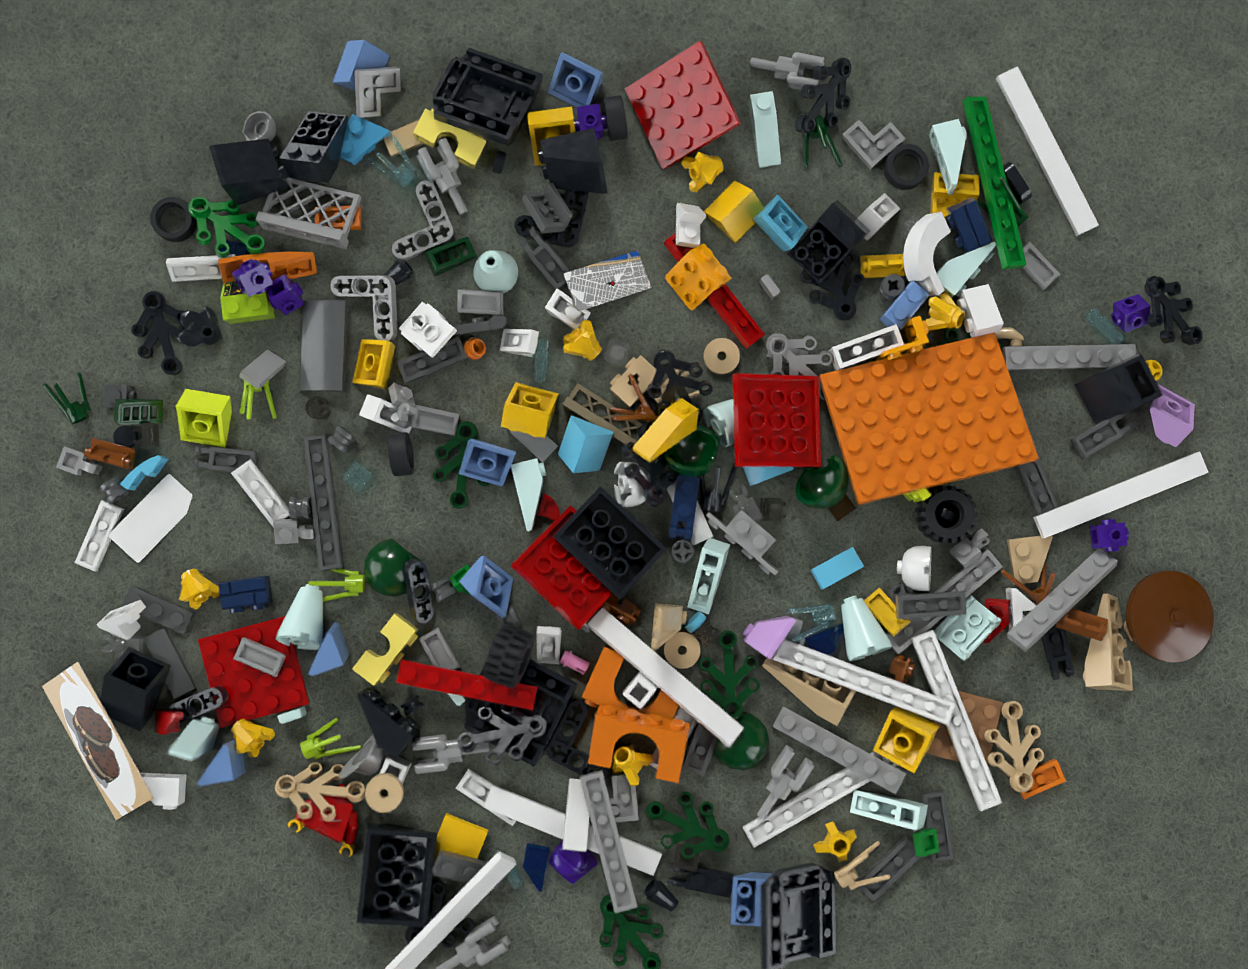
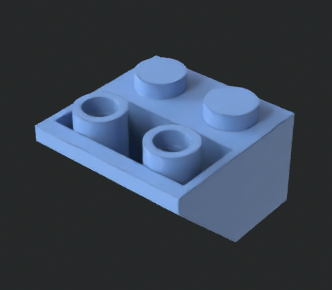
(747, 898)

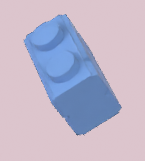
(905, 306)

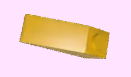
(668, 429)

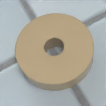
(724, 366)
(682, 660)
(392, 785)

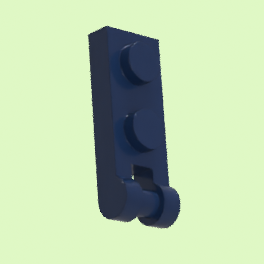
(684, 506)

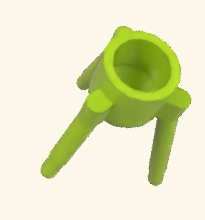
(248, 392)
(354, 583)
(314, 746)

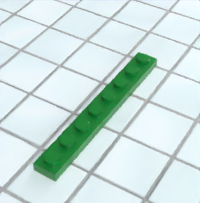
(990, 170)

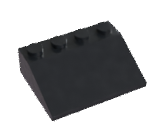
(610, 542)
(396, 875)

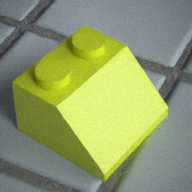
(204, 417)

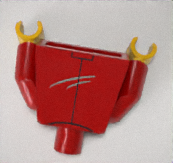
(341, 828)

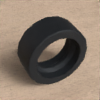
(615, 118)
(918, 154)
(156, 215)
(400, 454)

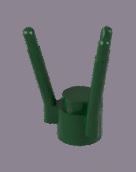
(819, 132)
(1020, 214)
(73, 411)

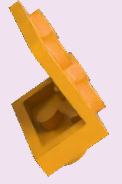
(697, 276)
(917, 338)

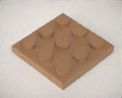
(983, 715)

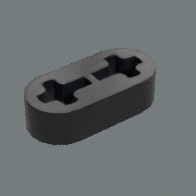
(1016, 183)

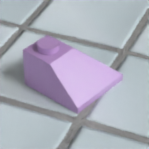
(1172, 417)
(768, 634)

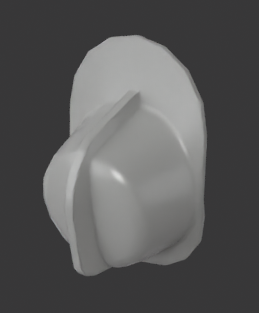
(365, 761)

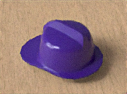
(572, 864)

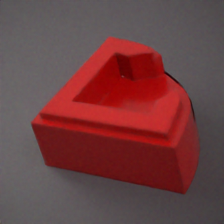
(548, 508)

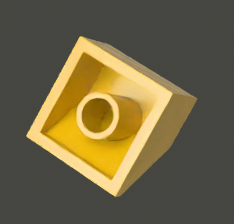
(549, 124)
(529, 410)
(905, 738)

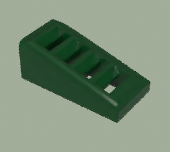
(445, 266)
(121, 419)

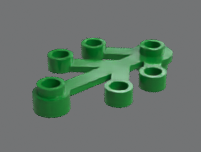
(224, 224)

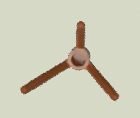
(643, 412)
(1039, 593)

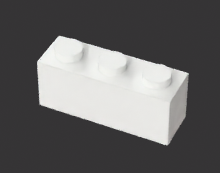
(865, 347)

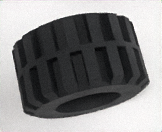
(965, 515)
(508, 656)

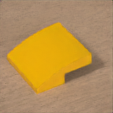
(966, 188)
(460, 837)

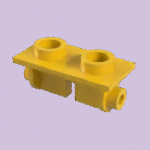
(882, 265)

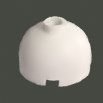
(628, 491)
(916, 568)

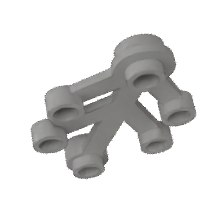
(796, 362)

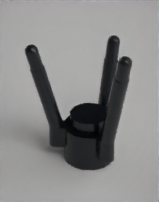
(713, 500)

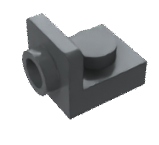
(118, 392)

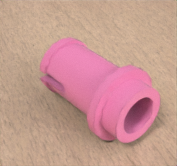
(574, 662)

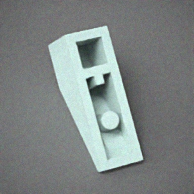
(765, 128)
(948, 146)
(529, 484)
(708, 575)
(196, 738)
(889, 809)

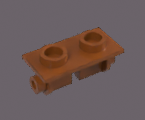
(111, 453)
(624, 613)
(1083, 624)
(901, 668)

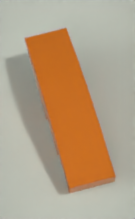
(288, 263)

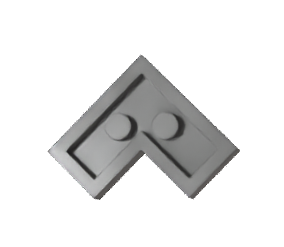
(370, 84)
(872, 148)
(624, 799)

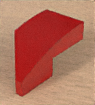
(1000, 609)
(167, 721)

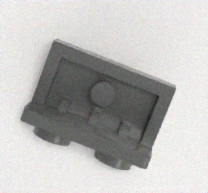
(548, 209)

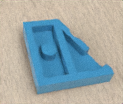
(360, 139)

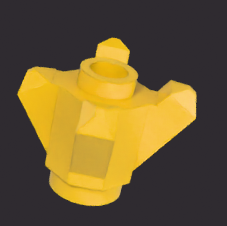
(702, 169)
(944, 313)
(582, 341)
(197, 588)
(250, 737)
(630, 762)
(836, 842)

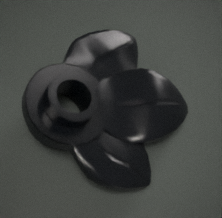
(196, 326)

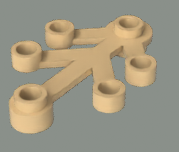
(1015, 749)
(317, 789)

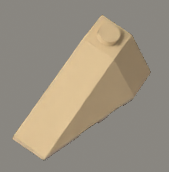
(666, 623)
(1105, 659)
(820, 695)

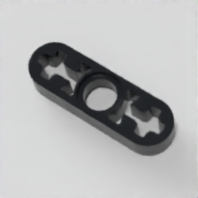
(411, 584)
(203, 696)

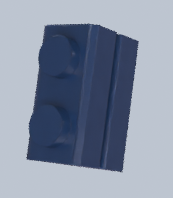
(968, 225)
(245, 592)

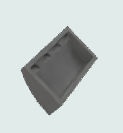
(324, 346)

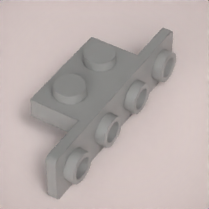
(749, 535)

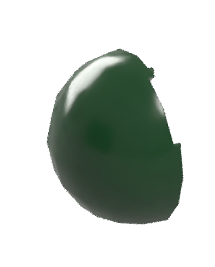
(694, 453)
(823, 486)
(385, 567)
(748, 747)

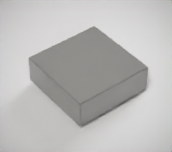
(769, 286)

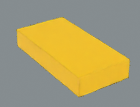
(885, 612)

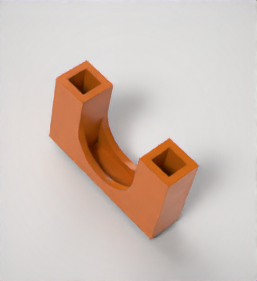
(601, 688)
(666, 733)

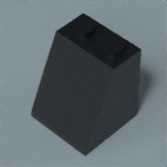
(573, 162)
(249, 169)
(133, 688)

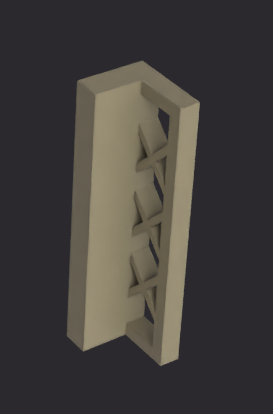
(589, 416)

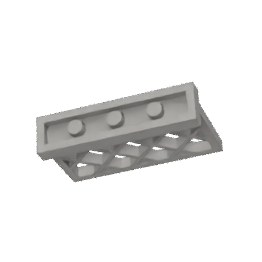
(308, 230)

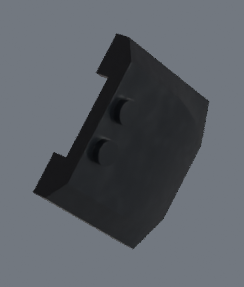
(485, 95)
(550, 703)
(797, 915)

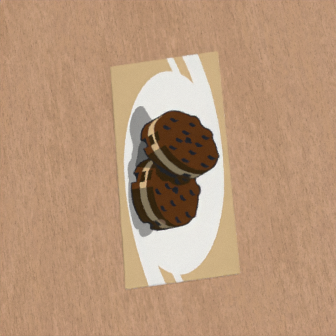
(97, 741)

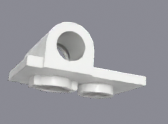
(427, 329)

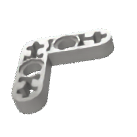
(435, 225)
(379, 296)

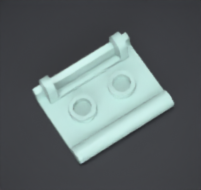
(966, 632)

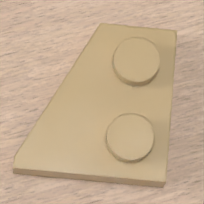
(1028, 557)

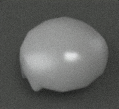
(259, 126)

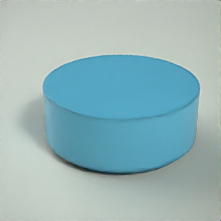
(695, 622)

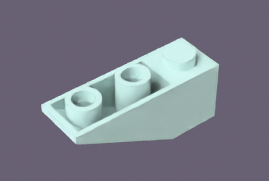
(960, 269)

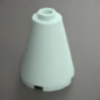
(495, 271)
(722, 420)
(304, 620)
(862, 630)

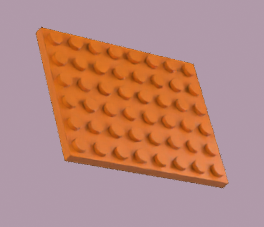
(927, 418)

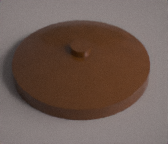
(1169, 616)

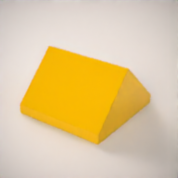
(735, 210)
(374, 363)

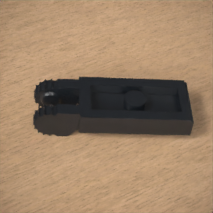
(1057, 649)
(705, 881)

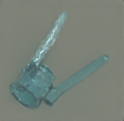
(402, 175)
(821, 614)

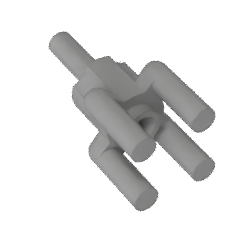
(791, 68)
(444, 172)
(444, 752)
(784, 779)
(476, 947)

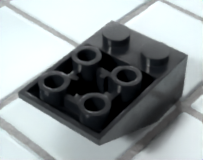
(315, 147)
(828, 241)
(1118, 388)
(388, 727)

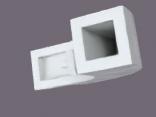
(920, 250)

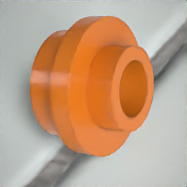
(474, 348)

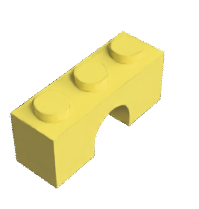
(469, 144)
(375, 667)

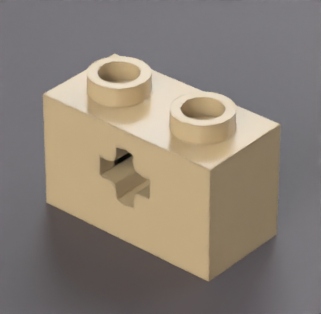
(620, 384)

